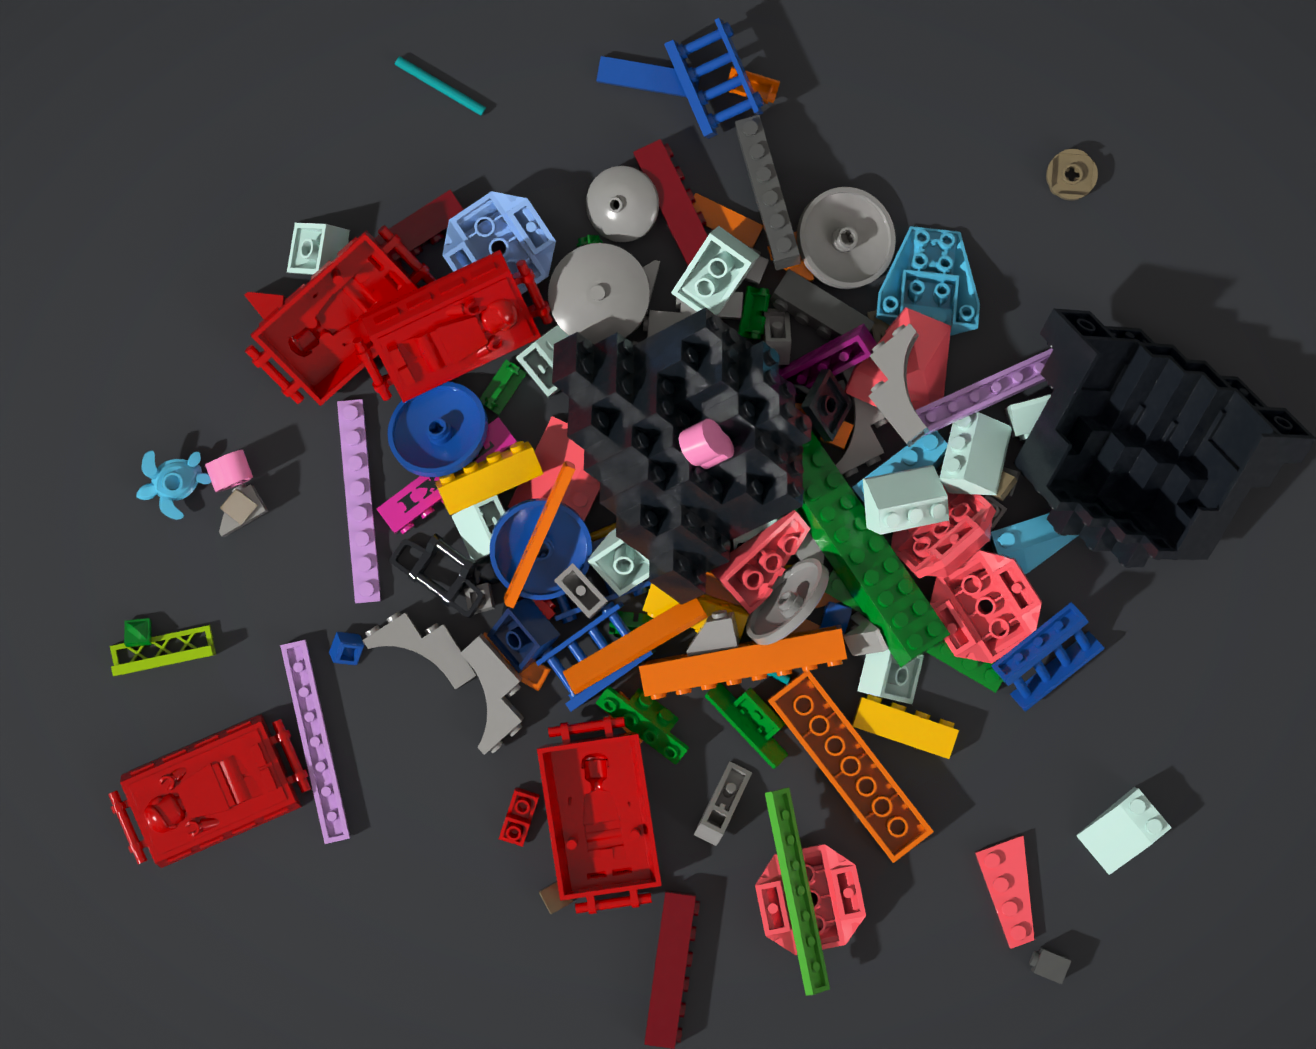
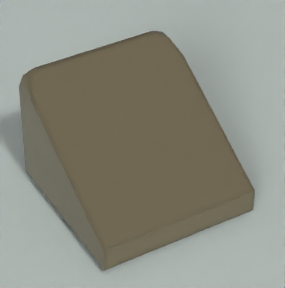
(238, 506)
(551, 898)

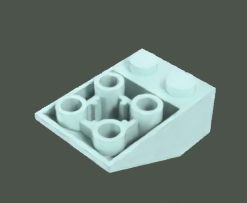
(539, 360)

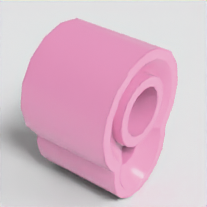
(705, 444)
(229, 471)

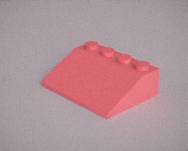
(551, 453)

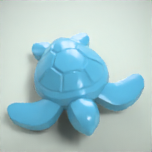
(171, 481)

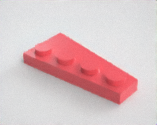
(1008, 886)

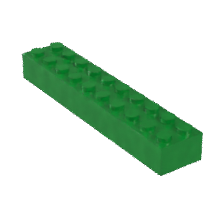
(865, 560)

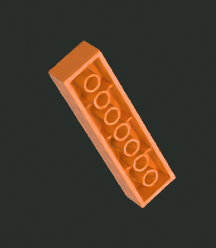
(749, 659)
(850, 765)

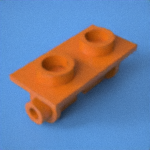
(765, 86)

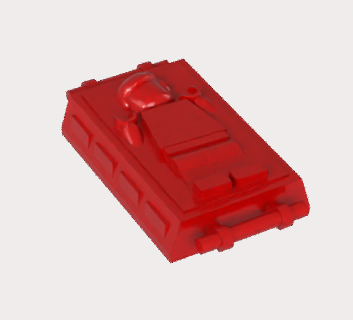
(321, 319)
(451, 326)
(209, 791)
(599, 815)

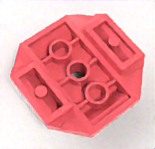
(946, 545)
(980, 633)
(838, 902)

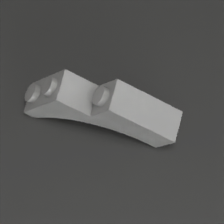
(661, 320)
(893, 395)
(863, 444)
(436, 646)
(497, 680)

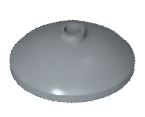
(637, 203)

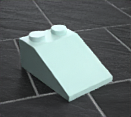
(715, 272)
(1123, 830)

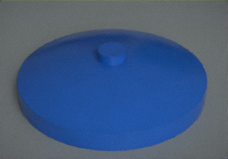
(438, 430)
(565, 543)

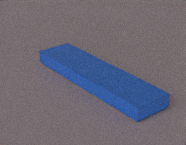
(640, 76)

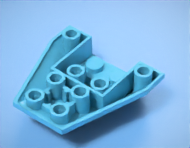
(931, 278)

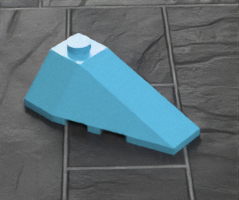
(1029, 542)

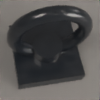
(825, 404)

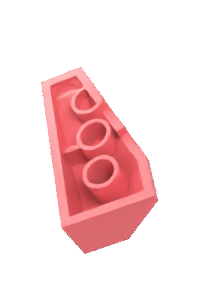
(761, 561)

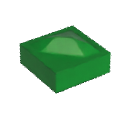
(137, 632)

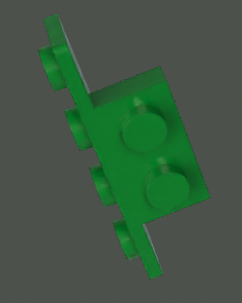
(646, 718)
(752, 720)

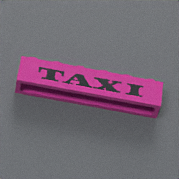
(422, 494)

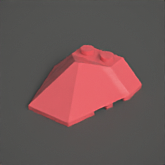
(925, 364)

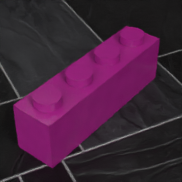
(835, 355)

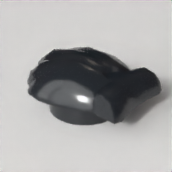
(484, 572)

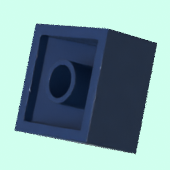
(523, 634)

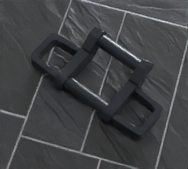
(416, 574)

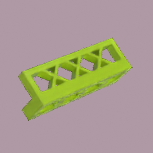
(170, 658)

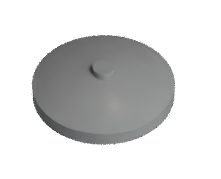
(846, 238)
(599, 292)
(790, 603)

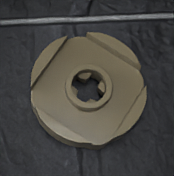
(1080, 186)

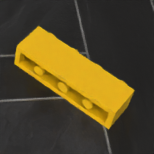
(489, 477)
(659, 602)
(905, 727)

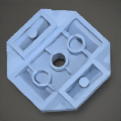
(503, 219)

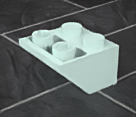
(477, 524)

